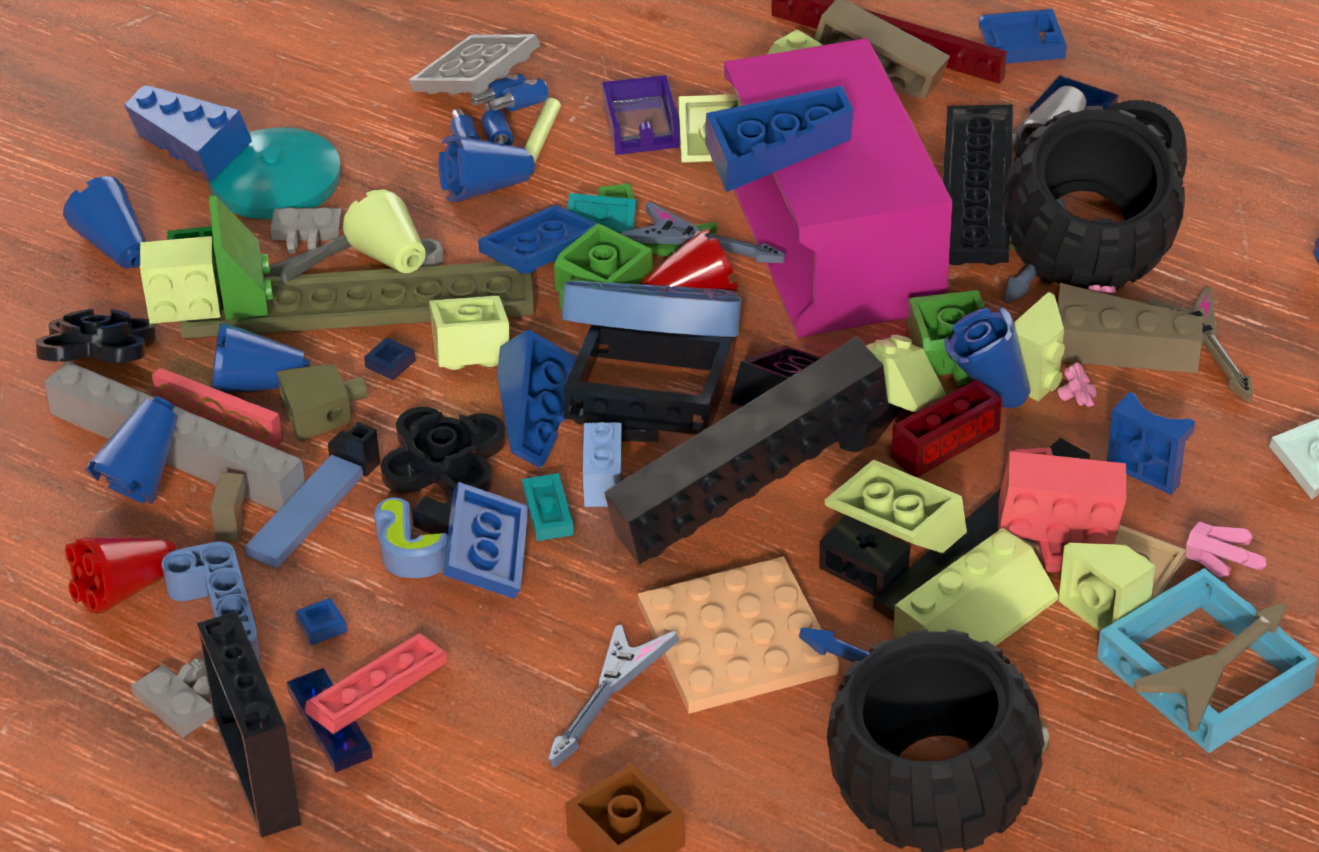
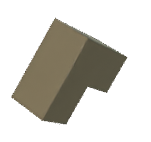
(227, 506)

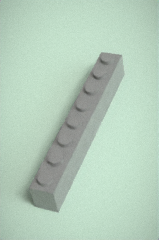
(196, 444)

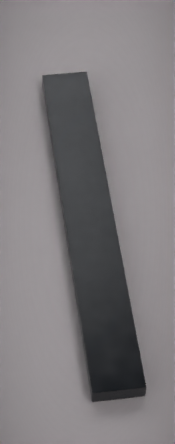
(979, 527)

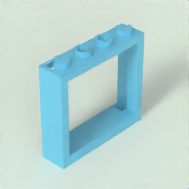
(1122, 655)

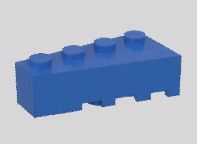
(189, 128)
(776, 133)

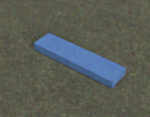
(304, 511)

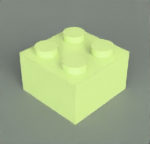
(180, 279)

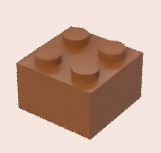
(625, 816)

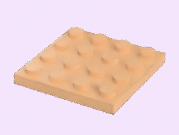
(736, 634)

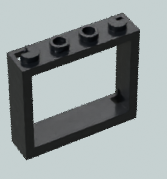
(642, 406)
(249, 724)

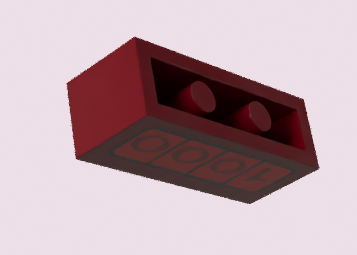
(946, 428)

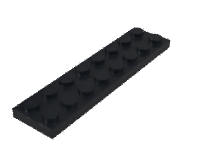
(975, 178)

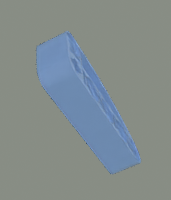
(653, 308)

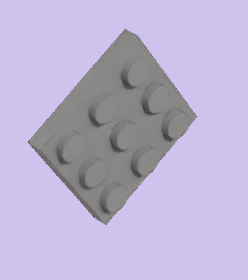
(475, 63)

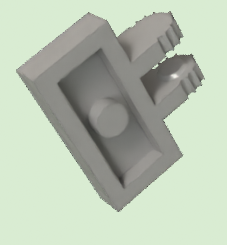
(307, 225)
(174, 699)

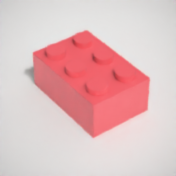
(1062, 498)

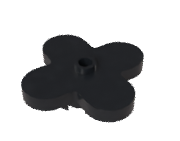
(103, 337)
(442, 451)

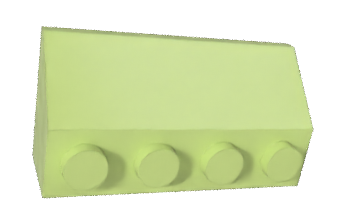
(981, 593)

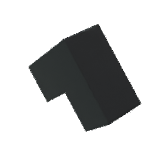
(357, 446)
(432, 515)

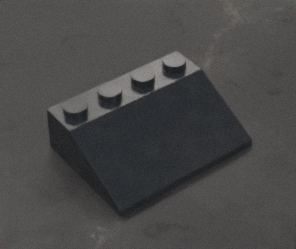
(773, 367)

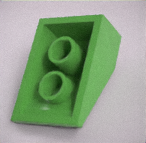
(239, 265)

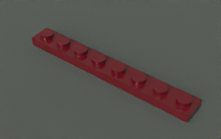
(964, 54)

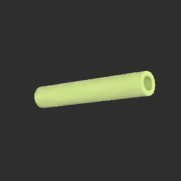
(542, 127)

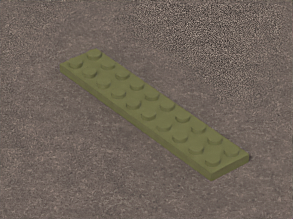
(374, 298)

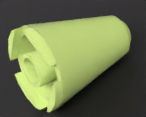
(384, 231)

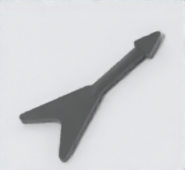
(300, 263)

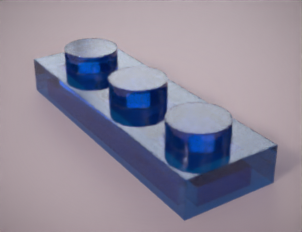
(345, 746)

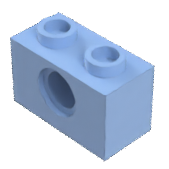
(601, 461)

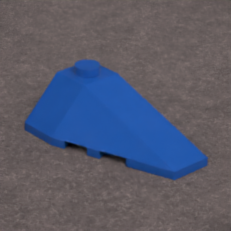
(532, 393)

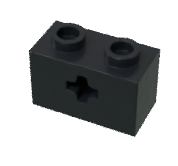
(863, 555)

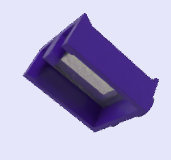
(641, 115)

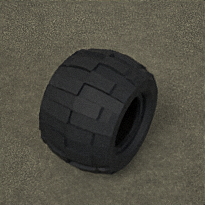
(1100, 155)
(928, 689)

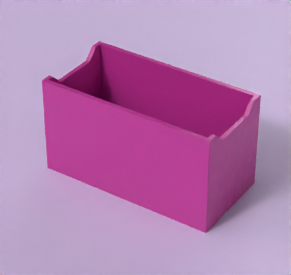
(855, 221)

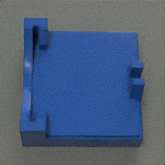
(1148, 444)

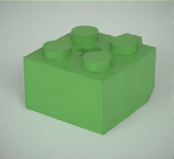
(602, 257)
(932, 320)

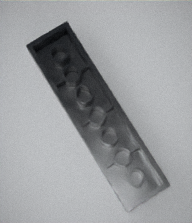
(747, 450)

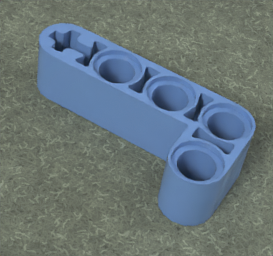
(214, 573)

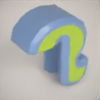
(401, 553)

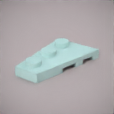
(1300, 455)

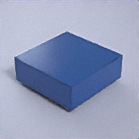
(320, 621)

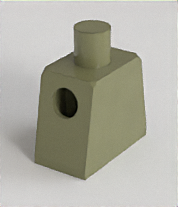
(317, 398)

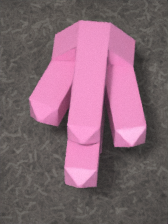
(1210, 542)

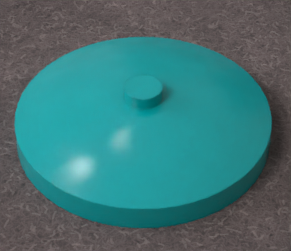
(279, 172)

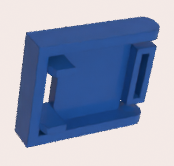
(1020, 35)

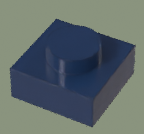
(389, 358)

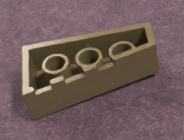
(908, 62)
(1127, 332)

